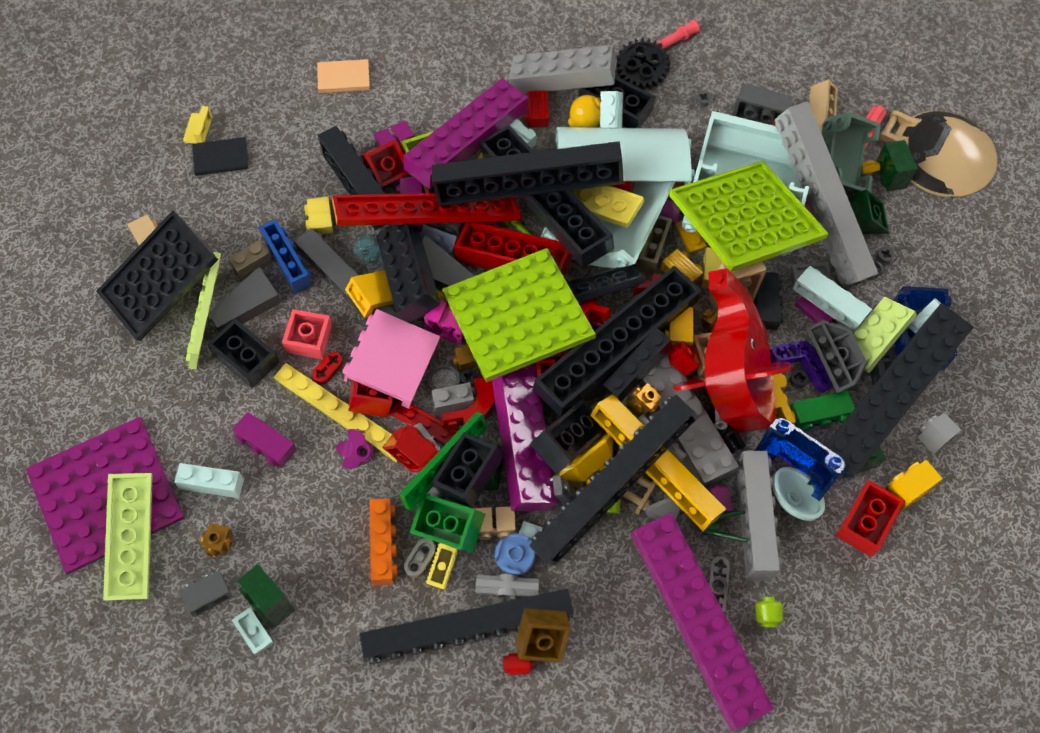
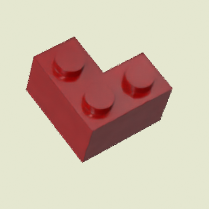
(368, 400)

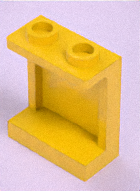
(370, 292)

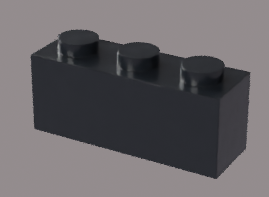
(769, 301)

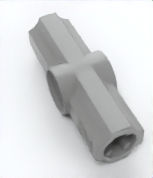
(506, 586)

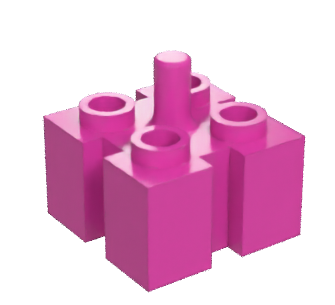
(443, 323)

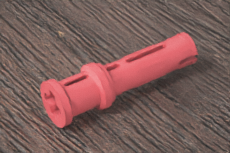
(682, 33)

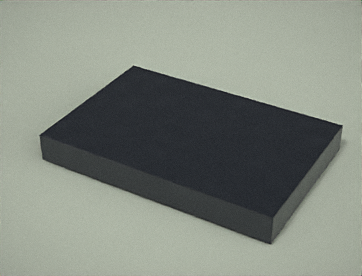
(220, 156)

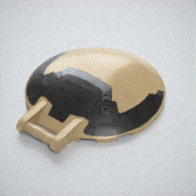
(948, 149)

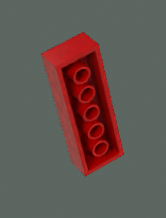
(495, 246)

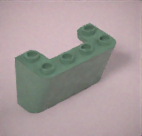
(846, 140)

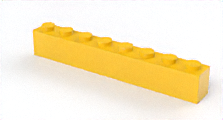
(666, 471)

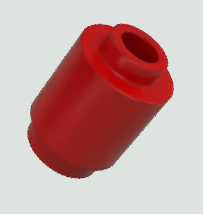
(515, 666)

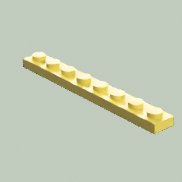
(333, 407)

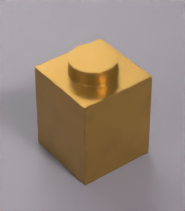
(464, 358)

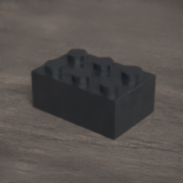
(243, 353)
(467, 470)

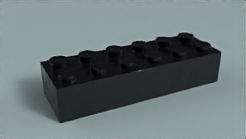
(348, 165)
(407, 271)

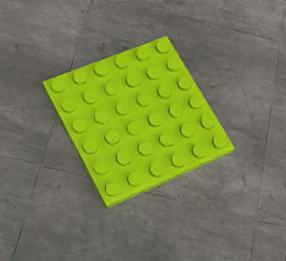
(747, 215)
(518, 314)

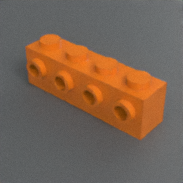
(381, 542)

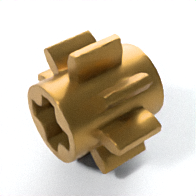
(709, 318)

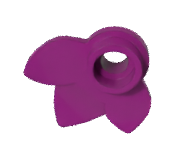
(352, 449)

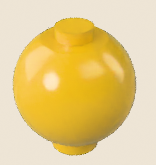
(585, 112)

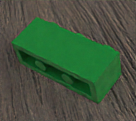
(822, 410)

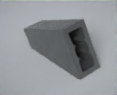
(443, 267)
(245, 301)

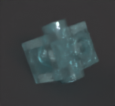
(366, 242)

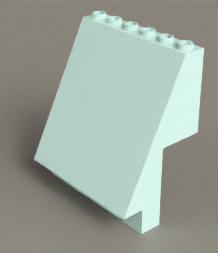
(741, 142)

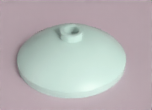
(795, 494)

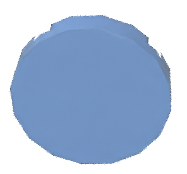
(514, 554)

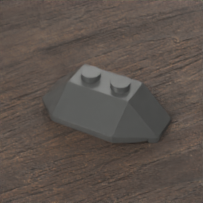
(838, 353)

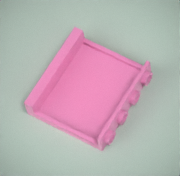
(391, 356)

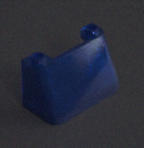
(803, 453)

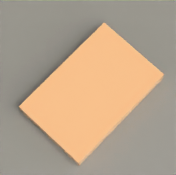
(343, 76)

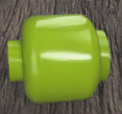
(769, 612)

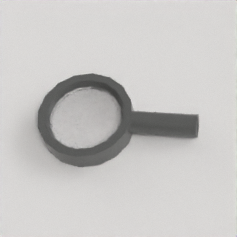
(442, 375)

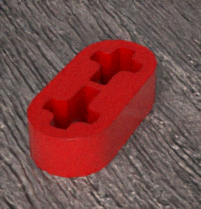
(331, 369)

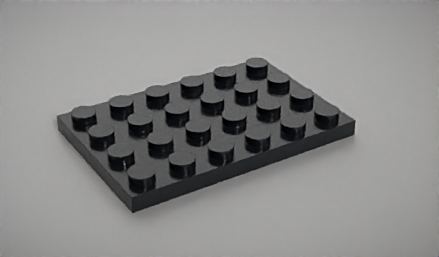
(156, 275)

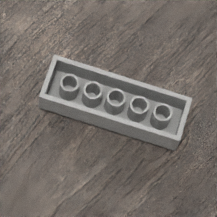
(564, 69)
(759, 521)

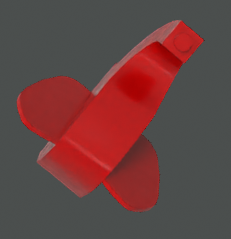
(738, 359)

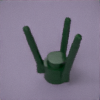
(713, 529)

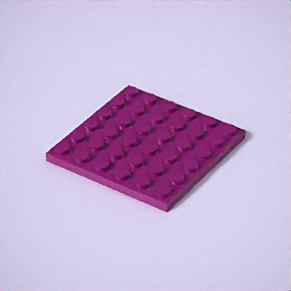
(75, 490)

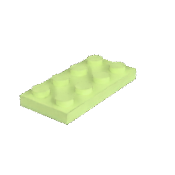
(882, 330)

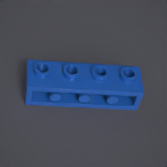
(285, 256)

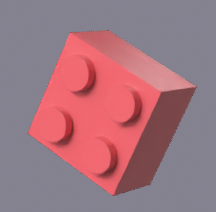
(307, 334)

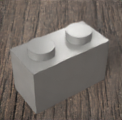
(452, 398)
(938, 432)

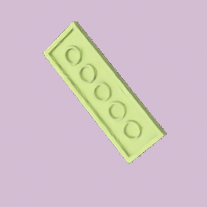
(202, 314)
(128, 536)

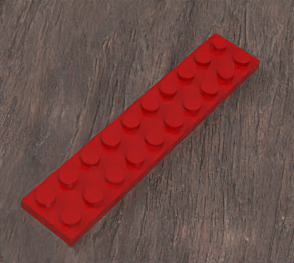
(418, 209)

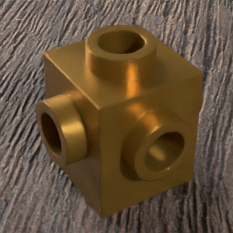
(644, 400)
(217, 540)

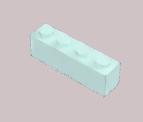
(832, 298)

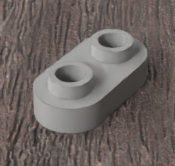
(420, 559)

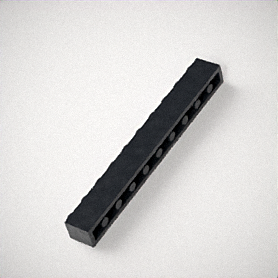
(457, 627)

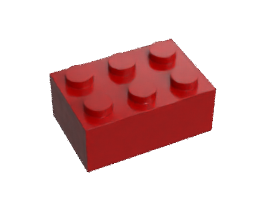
(870, 518)

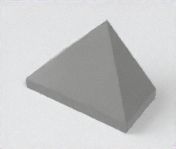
(663, 508)

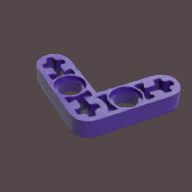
(808, 355)

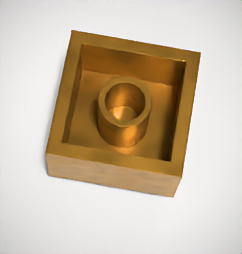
(542, 635)

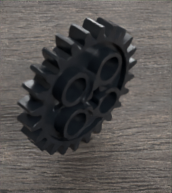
(643, 63)

